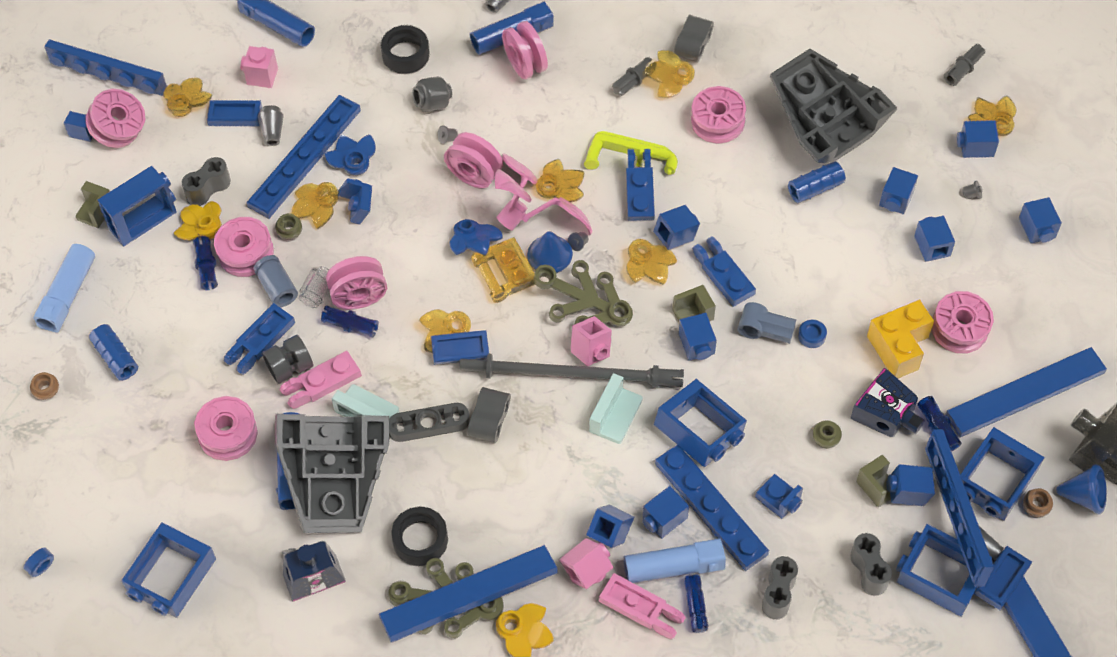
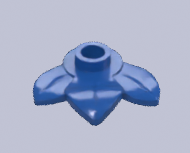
(350, 152)
(473, 236)

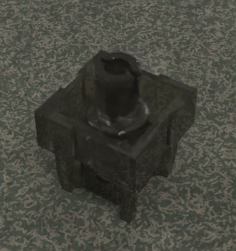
(1099, 442)

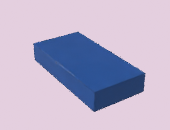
(234, 112)
(457, 346)
(1005, 577)

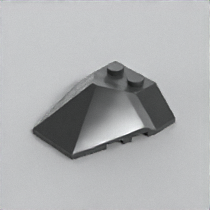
(828, 106)
(331, 467)

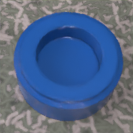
(812, 333)
(39, 562)

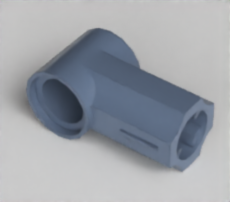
(759, 322)

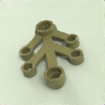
(585, 298)
(443, 580)

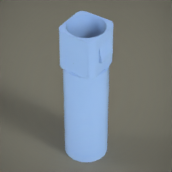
(64, 288)
(676, 561)

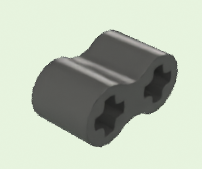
(693, 38)
(208, 180)
(489, 414)
(870, 564)
(779, 587)

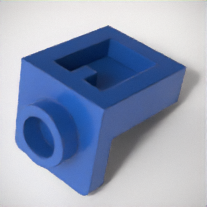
(360, 198)
(780, 496)

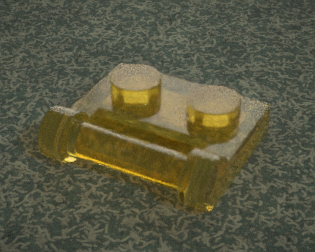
(512, 265)

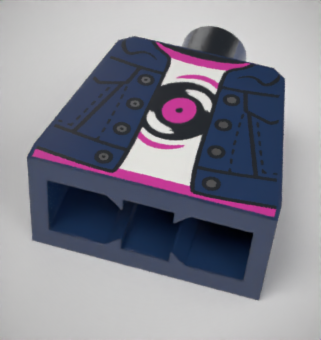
(887, 406)
(311, 570)

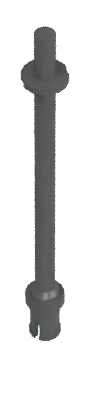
(653, 376)

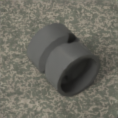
(279, 364)

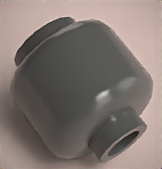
(432, 94)

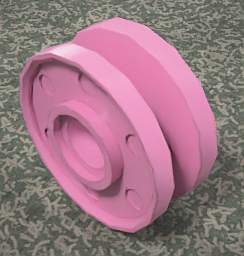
(525, 50)
(718, 114)
(112, 131)
(473, 160)
(230, 244)
(356, 282)
(967, 308)
(230, 443)

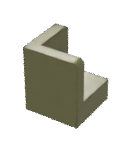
(90, 212)
(693, 303)
(873, 480)

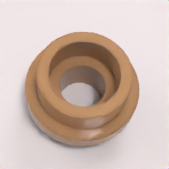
(40, 380)
(1041, 496)

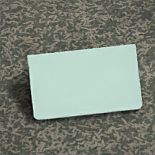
(361, 402)
(614, 411)

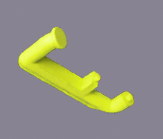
(622, 143)

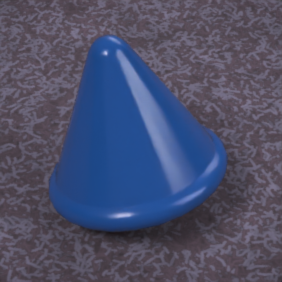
(551, 251)
(1086, 489)

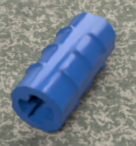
(816, 182)
(113, 352)

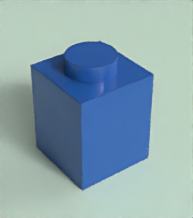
(978, 139)
(898, 190)
(1040, 220)
(676, 227)
(934, 238)
(697, 337)
(911, 485)
(665, 512)
(610, 526)

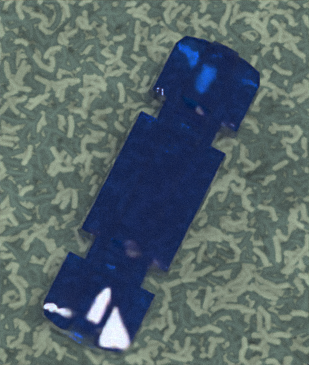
(696, 603)

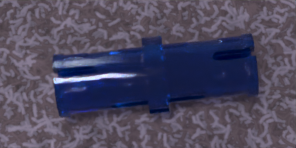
(205, 263)
(349, 321)
(938, 420)

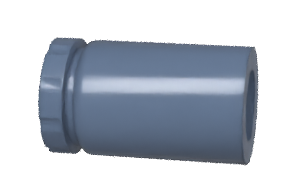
(275, 281)

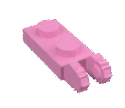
(321, 380)
(640, 605)

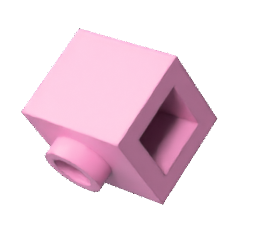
(259, 66)
(591, 341)
(587, 563)

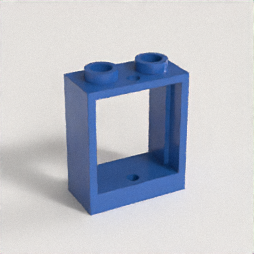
(145, 216)
(713, 407)
(1012, 453)
(176, 540)
(948, 546)

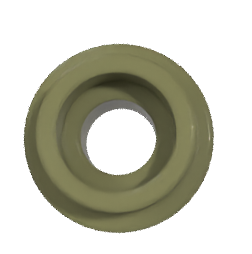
(285, 221)
(827, 441)

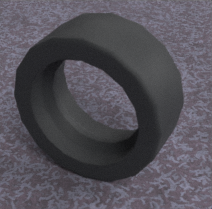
(402, 34)
(418, 515)

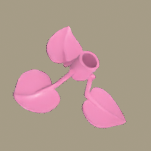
(515, 209)

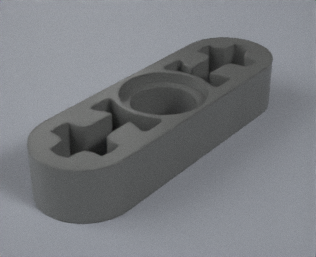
(438, 429)

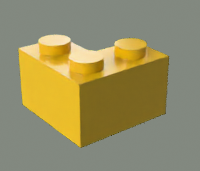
(897, 337)

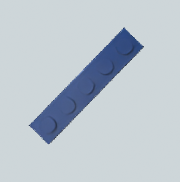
(105, 67)
(712, 507)

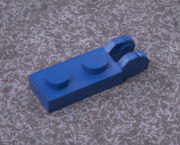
(640, 188)
(724, 272)
(259, 337)

